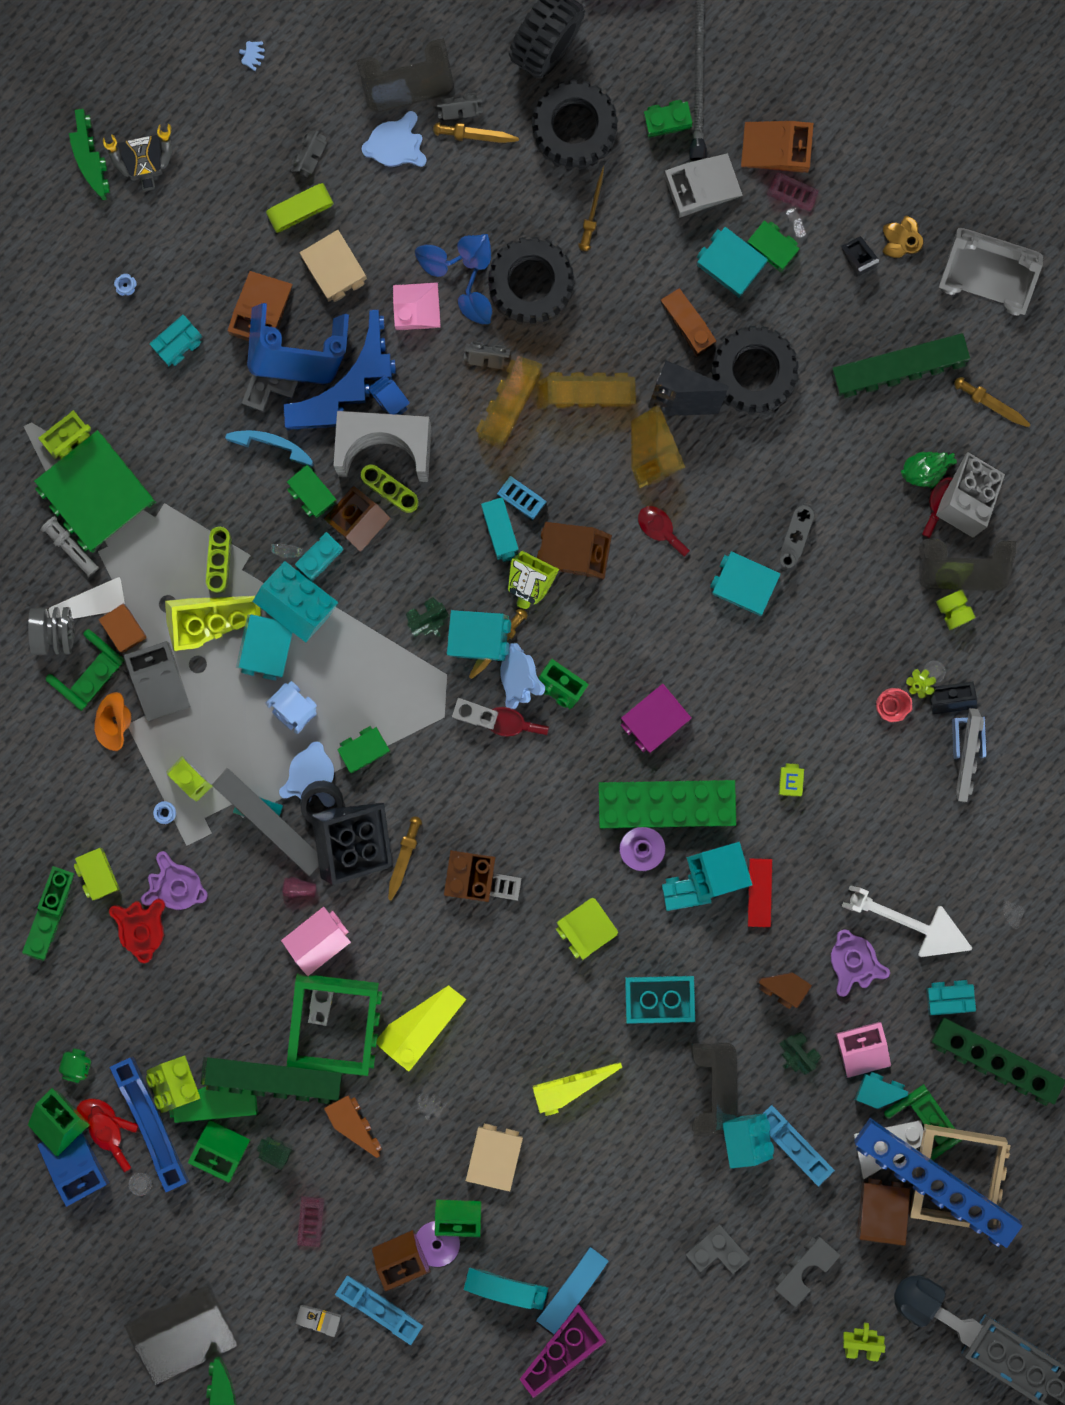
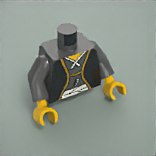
(142, 157)

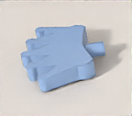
(251, 54)

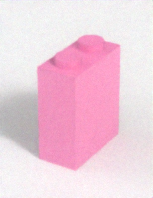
(316, 940)

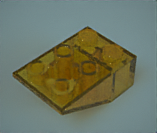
(653, 448)

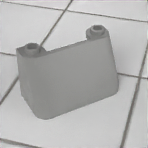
(992, 270)

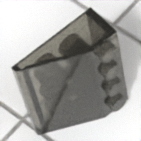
(181, 1334)

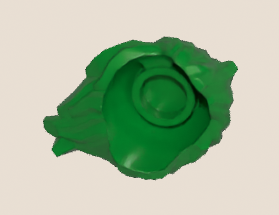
(927, 468)

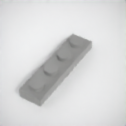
(970, 746)

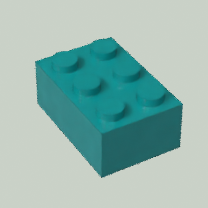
(295, 601)
(660, 999)

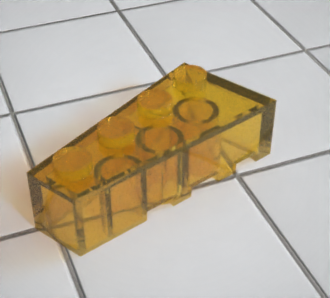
(586, 390)

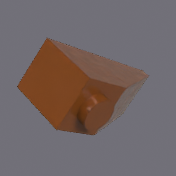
(689, 322)

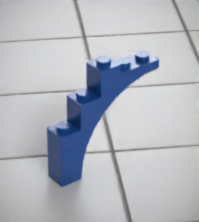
(351, 389)

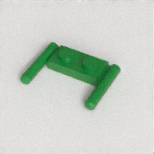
(94, 677)
(929, 1113)

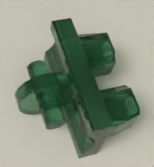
(428, 621)
(796, 1056)

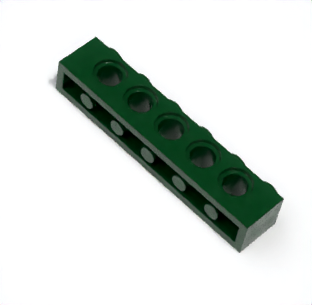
(1051, 1083)

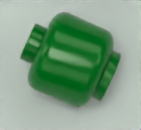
(74, 1065)

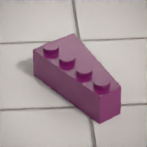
(567, 1348)

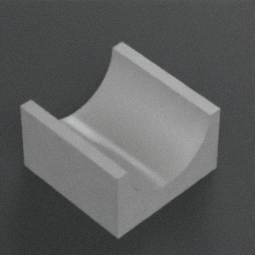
(361, 430)

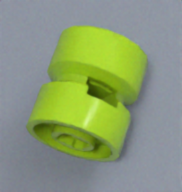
(955, 609)

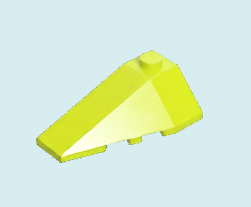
(199, 620)
(414, 1032)
(561, 1091)

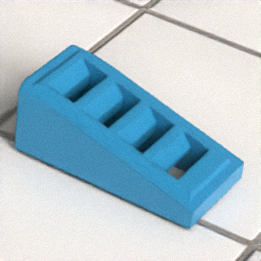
(526, 491)

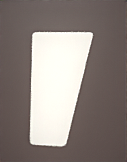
(94, 601)

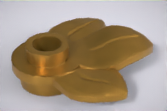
(899, 237)

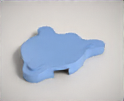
(395, 144)
(519, 677)
(307, 768)

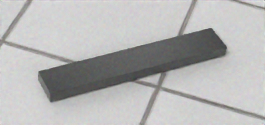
(267, 821)

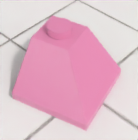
(416, 306)

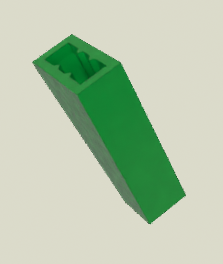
(216, 1105)

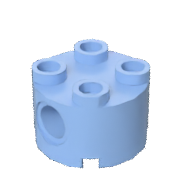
(292, 707)

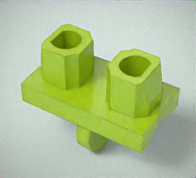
(863, 1340)

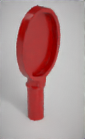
(93, 1106)
(107, 1136)

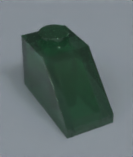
(274, 1152)

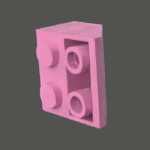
(863, 1049)

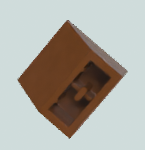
(469, 876)
(787, 986)
(400, 1260)

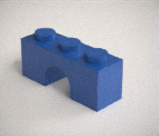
(389, 396)

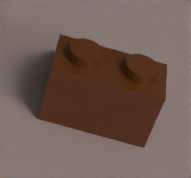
(357, 518)

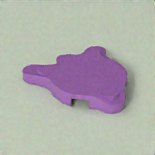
(174, 884)
(855, 962)

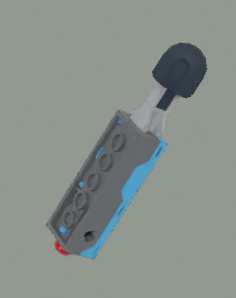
(987, 1343)

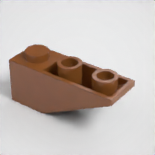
(347, 1120)

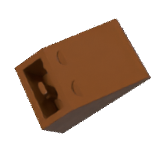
(777, 145)
(259, 290)

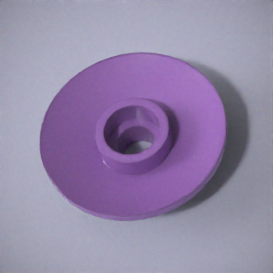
(642, 859)
(437, 1257)

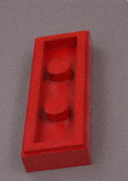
(760, 893)

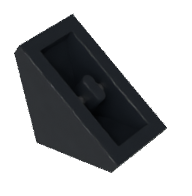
(860, 256)

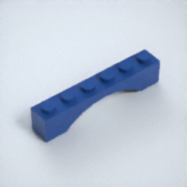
(150, 1123)

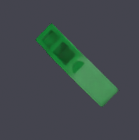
(89, 162)
(48, 913)
(221, 1390)

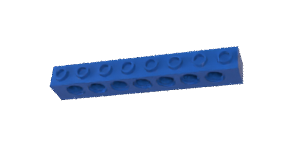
(1000, 1235)

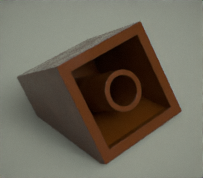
(575, 549)
(883, 1212)

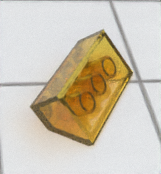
(510, 401)

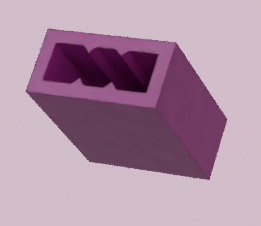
(655, 719)

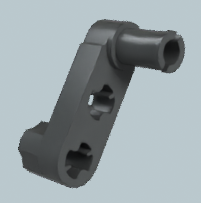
(793, 548)

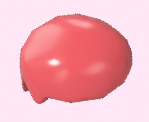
(893, 704)

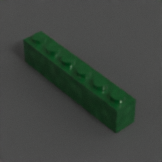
(899, 365)
(270, 1078)

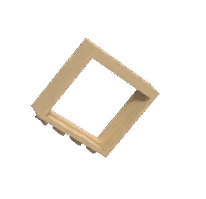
(998, 1174)

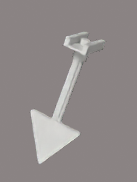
(941, 935)

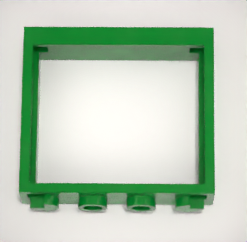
(339, 986)

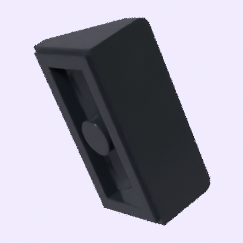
(953, 698)

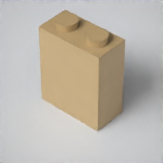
(333, 266)
(494, 1157)

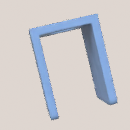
(956, 744)

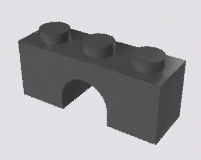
(816, 1253)

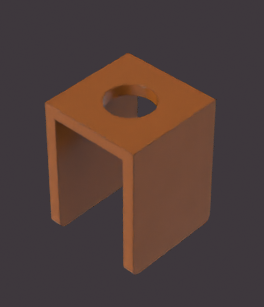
(122, 628)

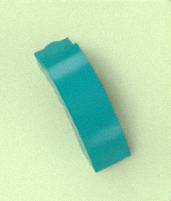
(505, 1289)

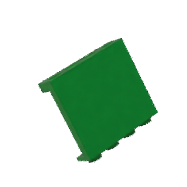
(93, 491)

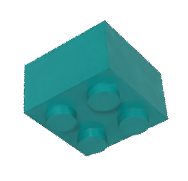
(748, 1140)

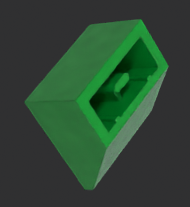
(56, 1121)
(219, 1151)

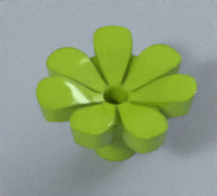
(921, 683)

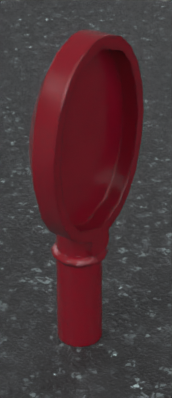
(935, 499)
(659, 527)
(511, 723)

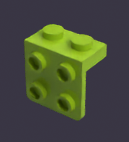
(64, 435)
(586, 928)
(172, 1084)

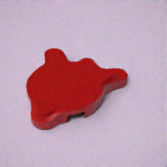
(140, 929)

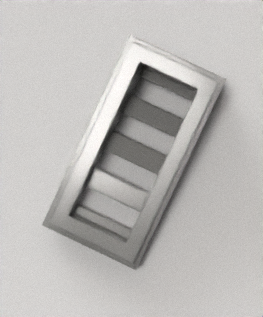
(516, 887)

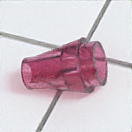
(298, 888)

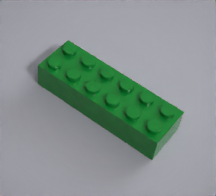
(667, 804)

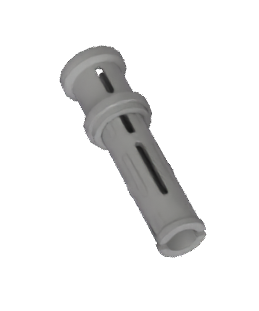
(63, 539)

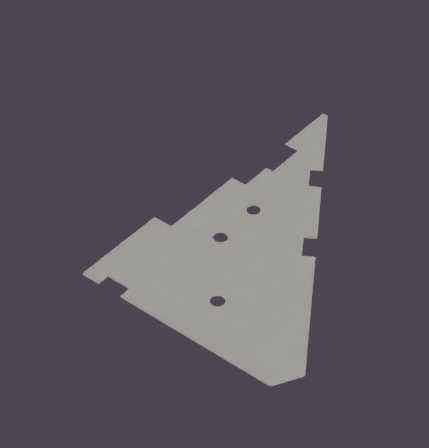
(343, 668)

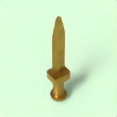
(461, 132)
(590, 225)
(979, 395)
(481, 664)
(408, 844)

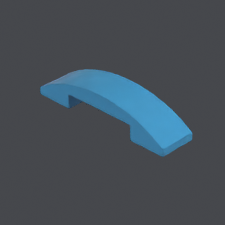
(244, 437)
(797, 1147)
(572, 1291)
(379, 1309)

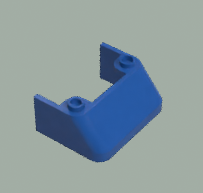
(272, 360)

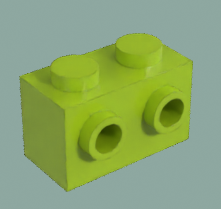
(96, 874)

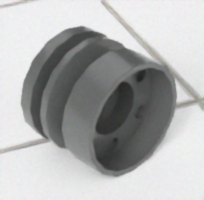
(51, 631)

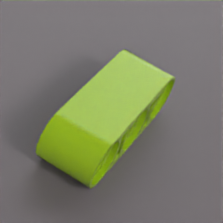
(299, 207)
(383, 479)
(216, 549)

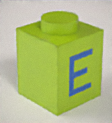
(791, 780)

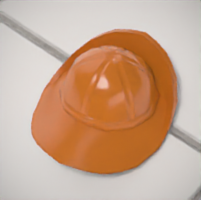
(107, 732)

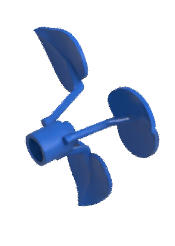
(475, 254)

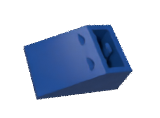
(74, 1170)

